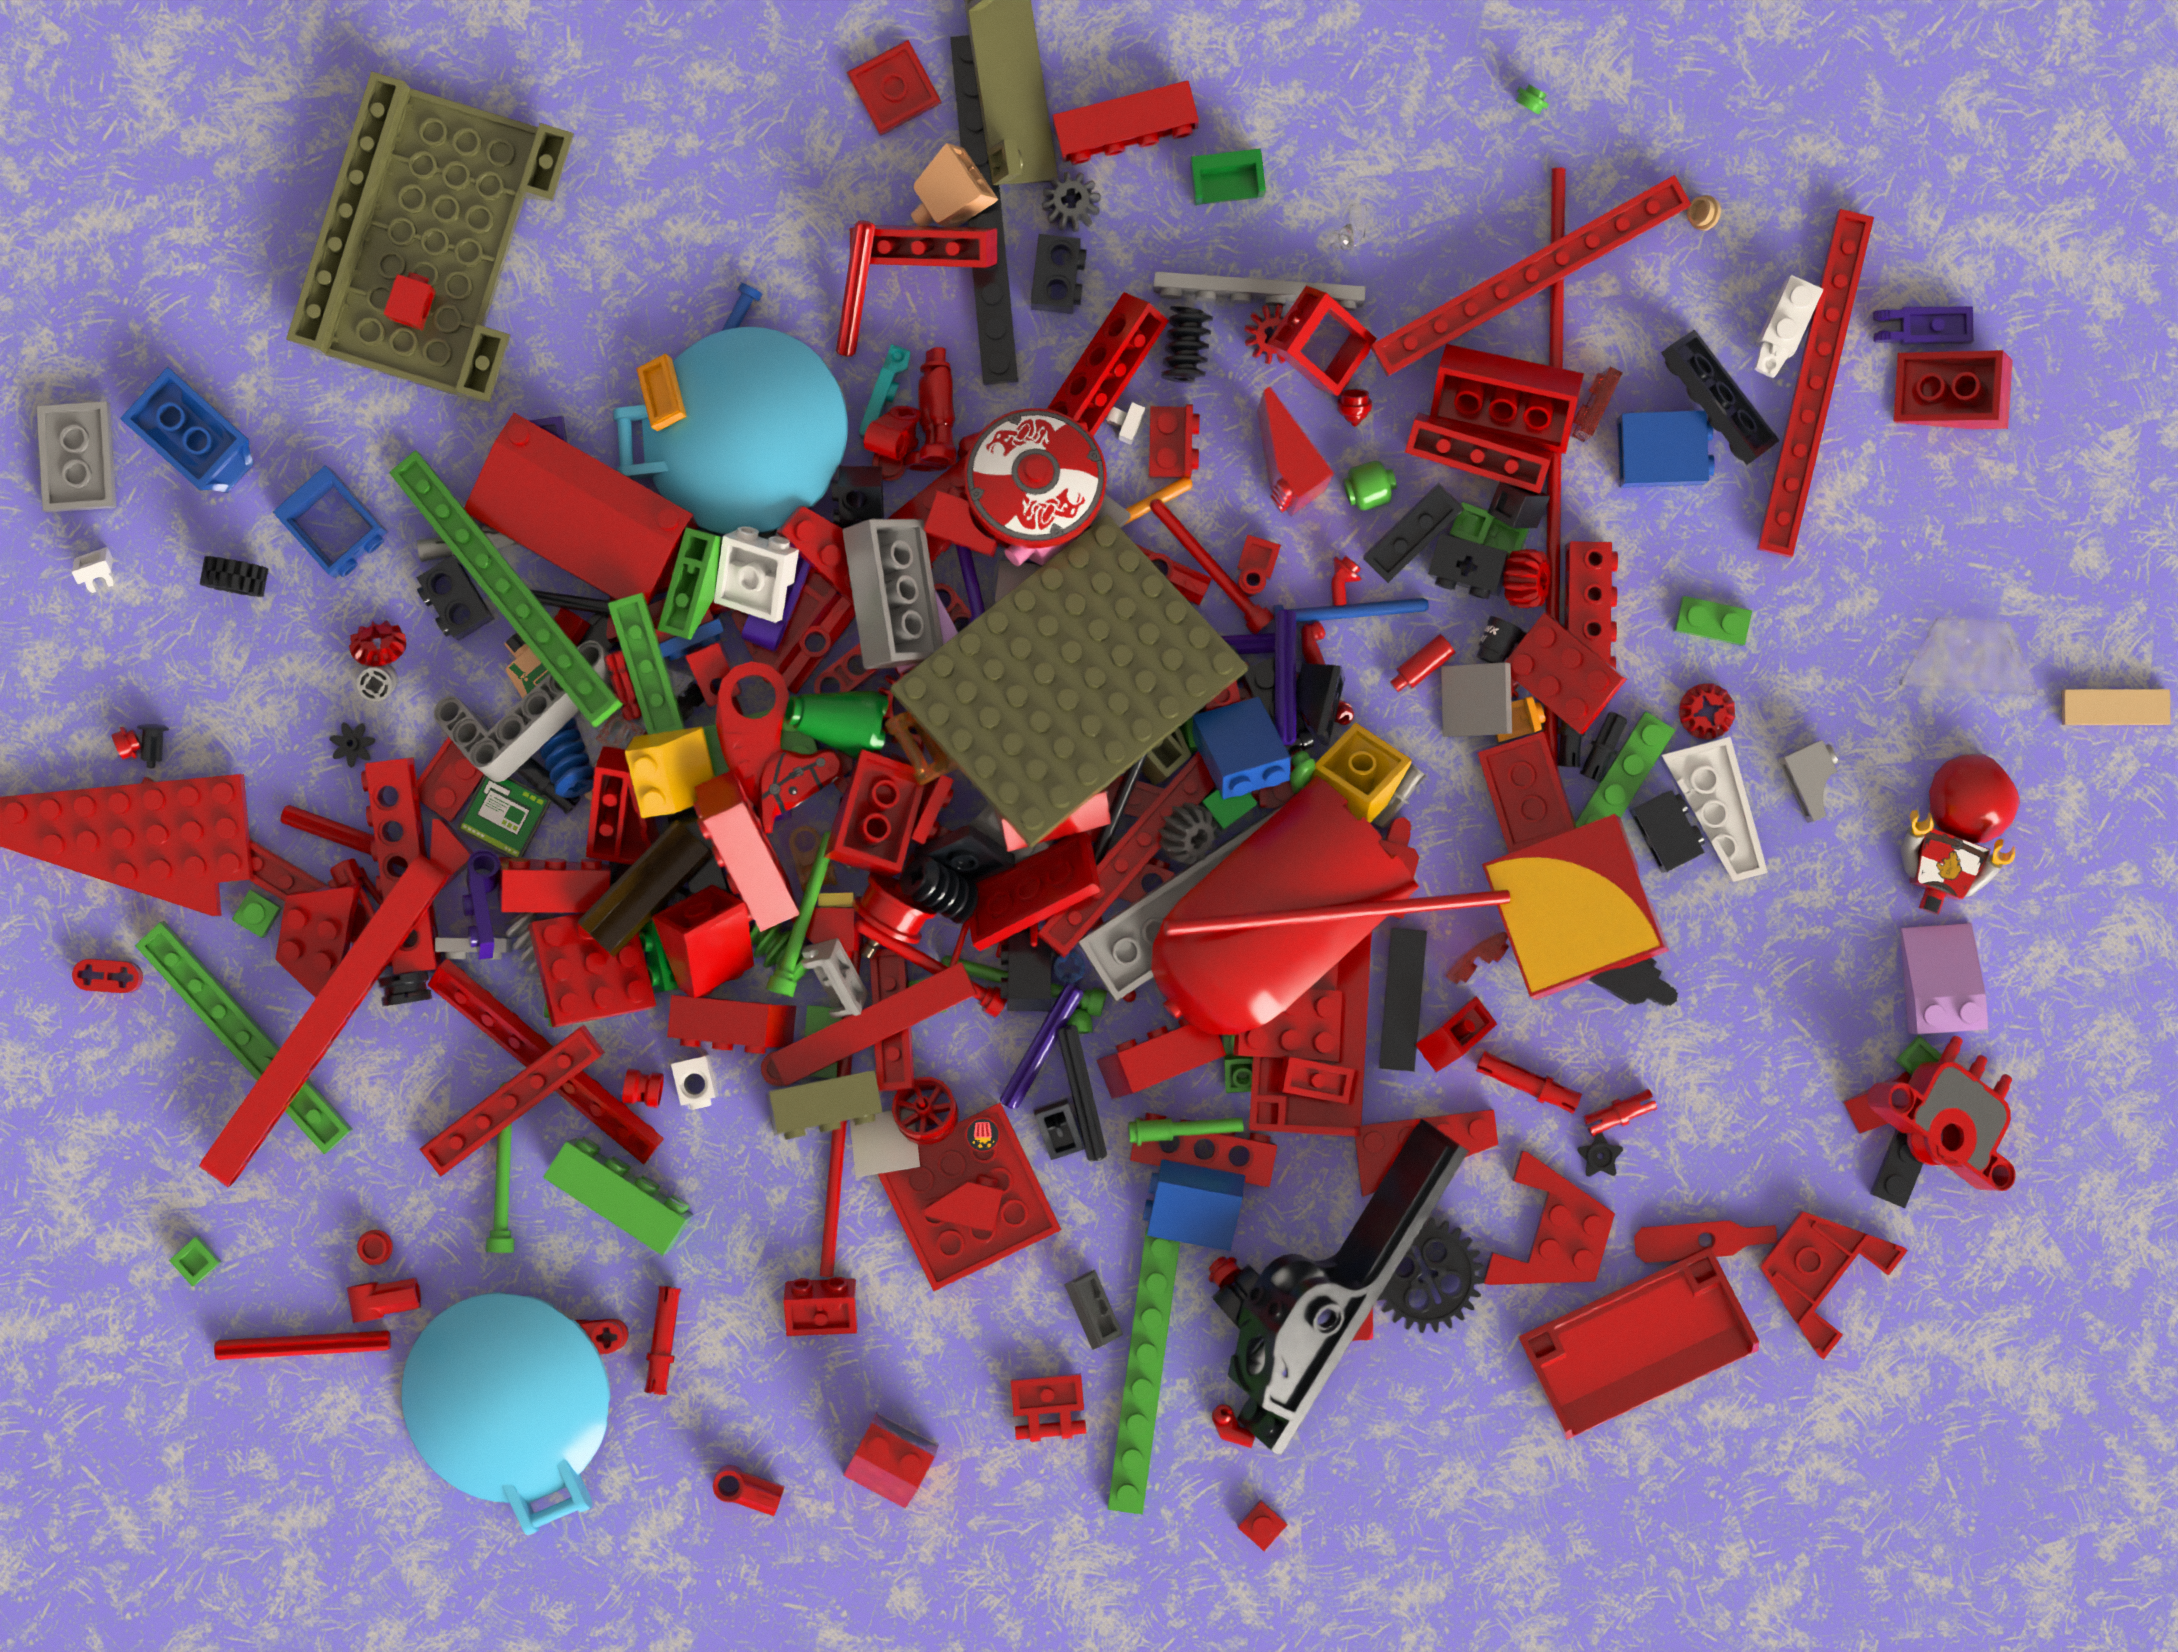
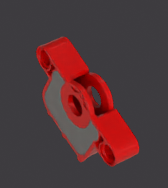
(1959, 1105)

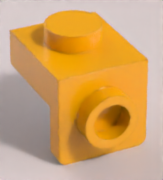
(1525, 719)

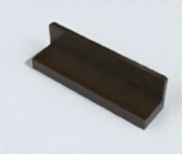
(644, 888)

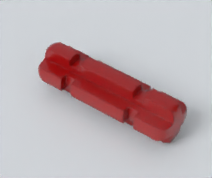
(622, 685)

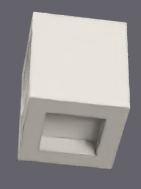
(700, 1066)

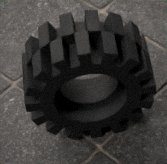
(233, 576)

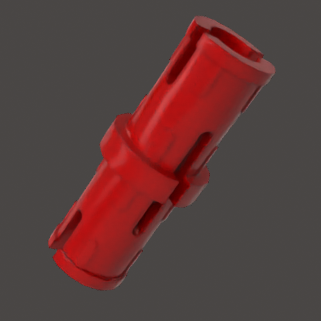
(1620, 1112)

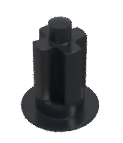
(152, 743)

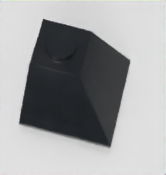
(1319, 696)

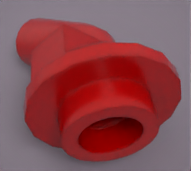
(1344, 571)

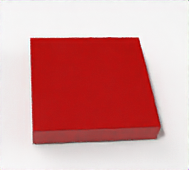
(894, 87)

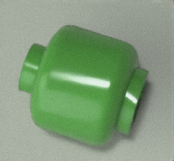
(1369, 485)

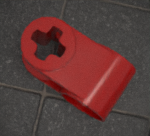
(893, 433)
(595, 1331)

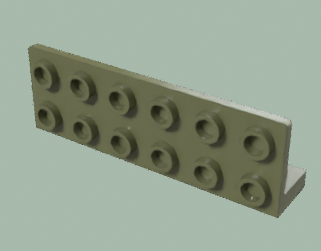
(1011, 91)

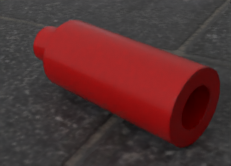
(1423, 663)

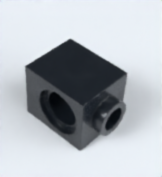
(1518, 506)

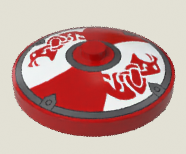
(1035, 478)

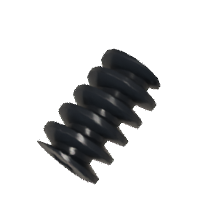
(1186, 344)
(940, 889)

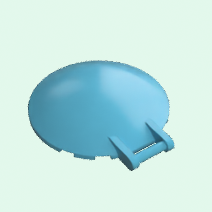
(756, 432)
(508, 1402)

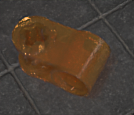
(805, 860)

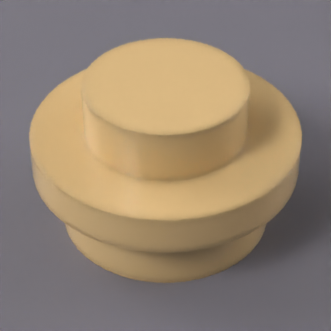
(1704, 212)

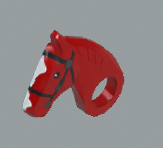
(769, 775)

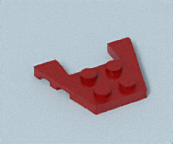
(1567, 1238)
(1811, 1261)

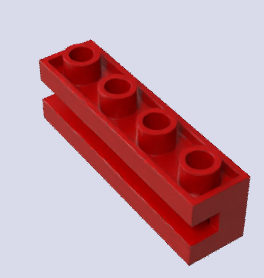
(1126, 122)

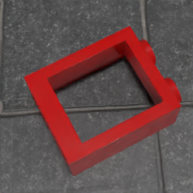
(1291, 337)

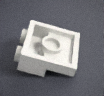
(755, 573)

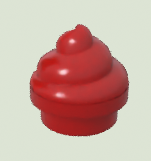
(1354, 405)

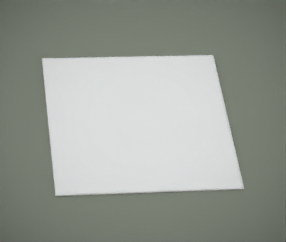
(882, 1147)

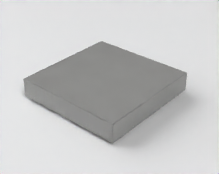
(1476, 699)

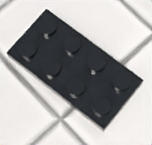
(1720, 397)

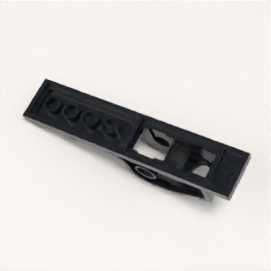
(1296, 1290)

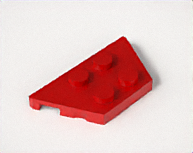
(812, 599)
(316, 933)

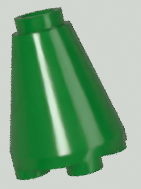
(840, 719)

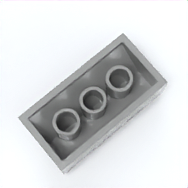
(892, 592)

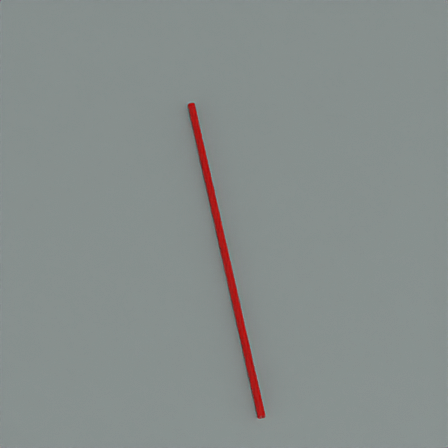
(1553, 535)

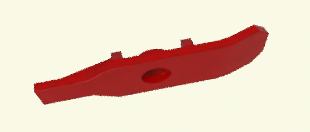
(1682, 1241)

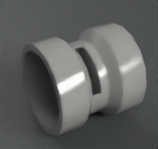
(383, 678)

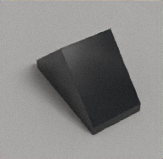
(1058, 1128)

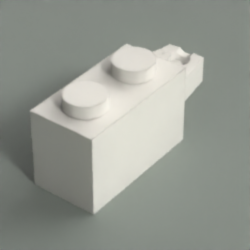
(1786, 324)

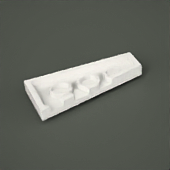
(1718, 798)

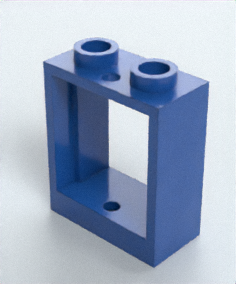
(305, 498)

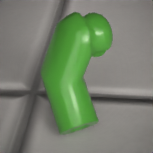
(1303, 771)

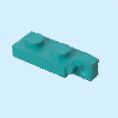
(885, 387)

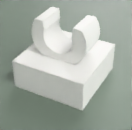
(1127, 422)
(92, 566)

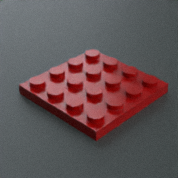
(956, 1250)

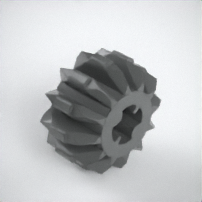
(1083, 206)
(1188, 833)

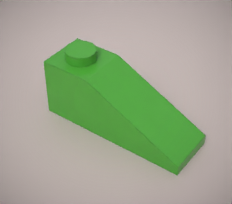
(691, 583)

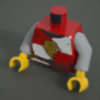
(1947, 863)

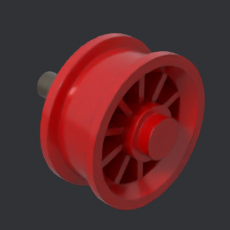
(891, 912)

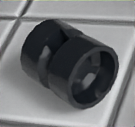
(1231, 1297)

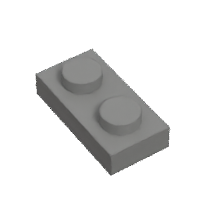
(458, 947)

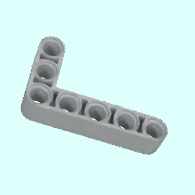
(522, 730)

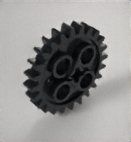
(1455, 1261)

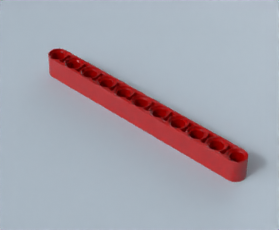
(324, 1020)

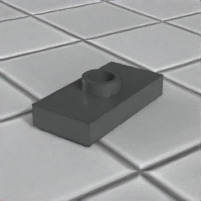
(1093, 1309)

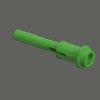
(1165, 1129)

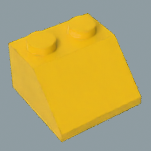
(667, 769)
(1363, 771)

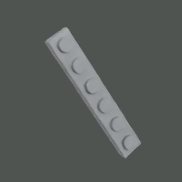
(1244, 289)

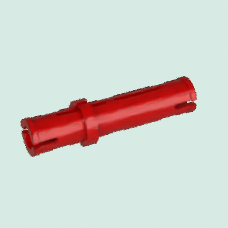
(1540, 1087)
(662, 1340)

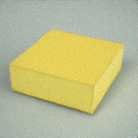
(836, 900)

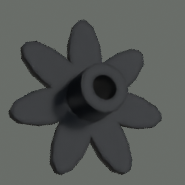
(358, 744)

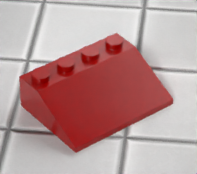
(1292, 462)

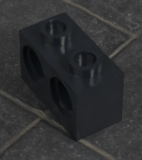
(1049, 273)
(860, 504)
(461, 594)

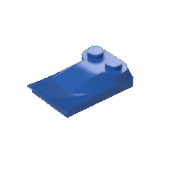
(190, 434)

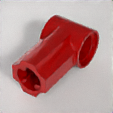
(374, 1300)
(752, 1490)

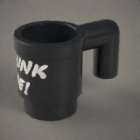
(1498, 640)

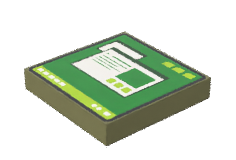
(504, 815)

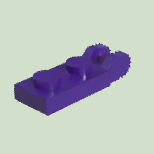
(1927, 325)

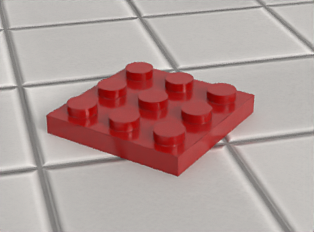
(583, 978)

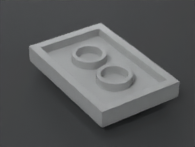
(76, 456)

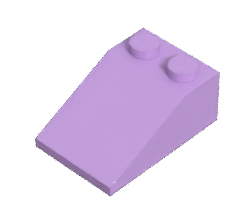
(1942, 979)

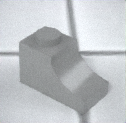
(1807, 776)

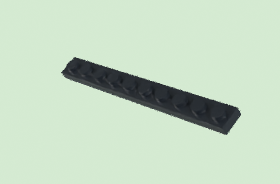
(990, 283)

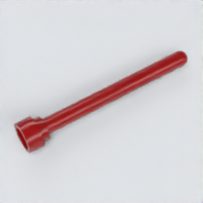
(1254, 615)
(987, 997)

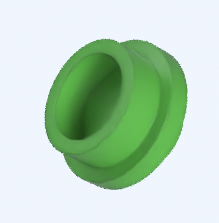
(1532, 99)

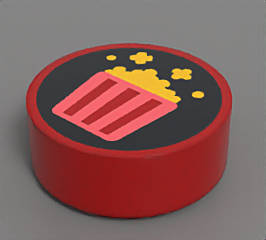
(982, 1134)

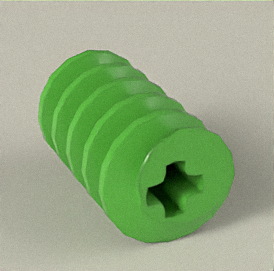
(773, 945)

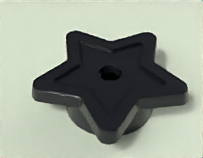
(1610, 1154)

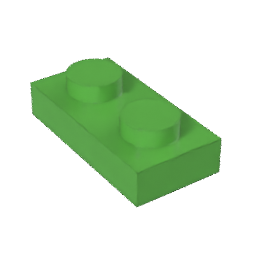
(1713, 620)

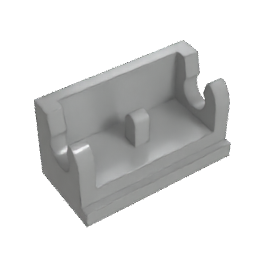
(836, 976)

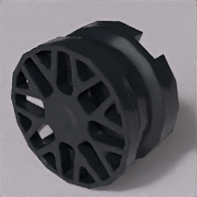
(412, 984)

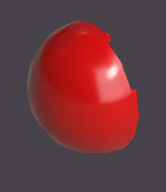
(1973, 798)

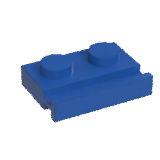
(705, 634)

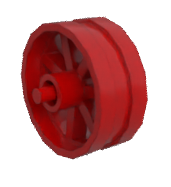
(926, 1111)

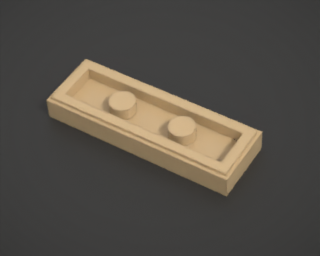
(2116, 707)

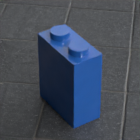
(1664, 449)
(1241, 748)
(1194, 1204)

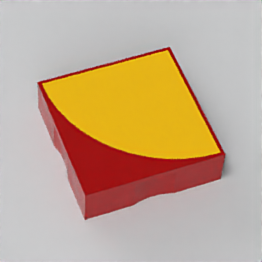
(1575, 907)

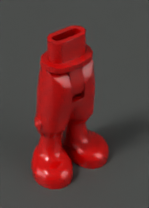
(937, 415)

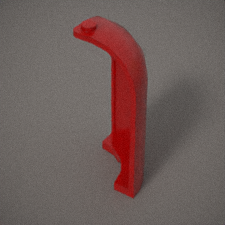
(1296, 860)

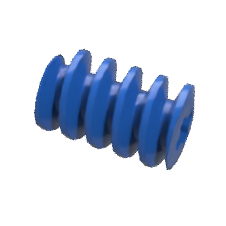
(567, 763)

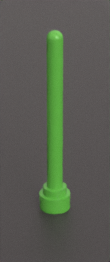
(783, 979)
(1092, 1000)
(500, 1238)

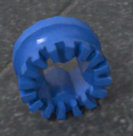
(1075, 976)

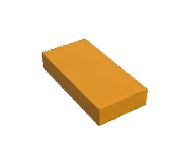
(661, 392)

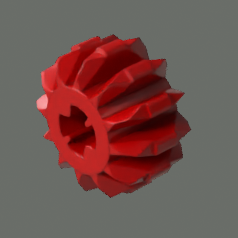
(1261, 332)
(1527, 578)

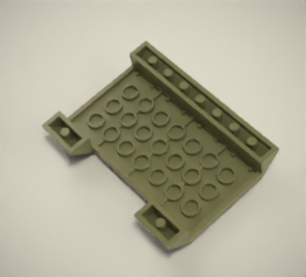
(431, 196)

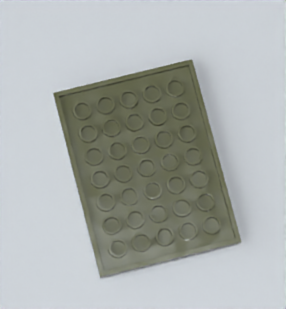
(1068, 680)

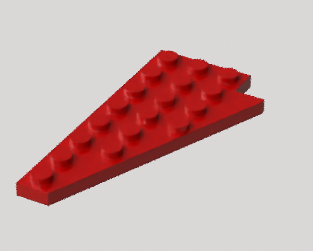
(147, 837)

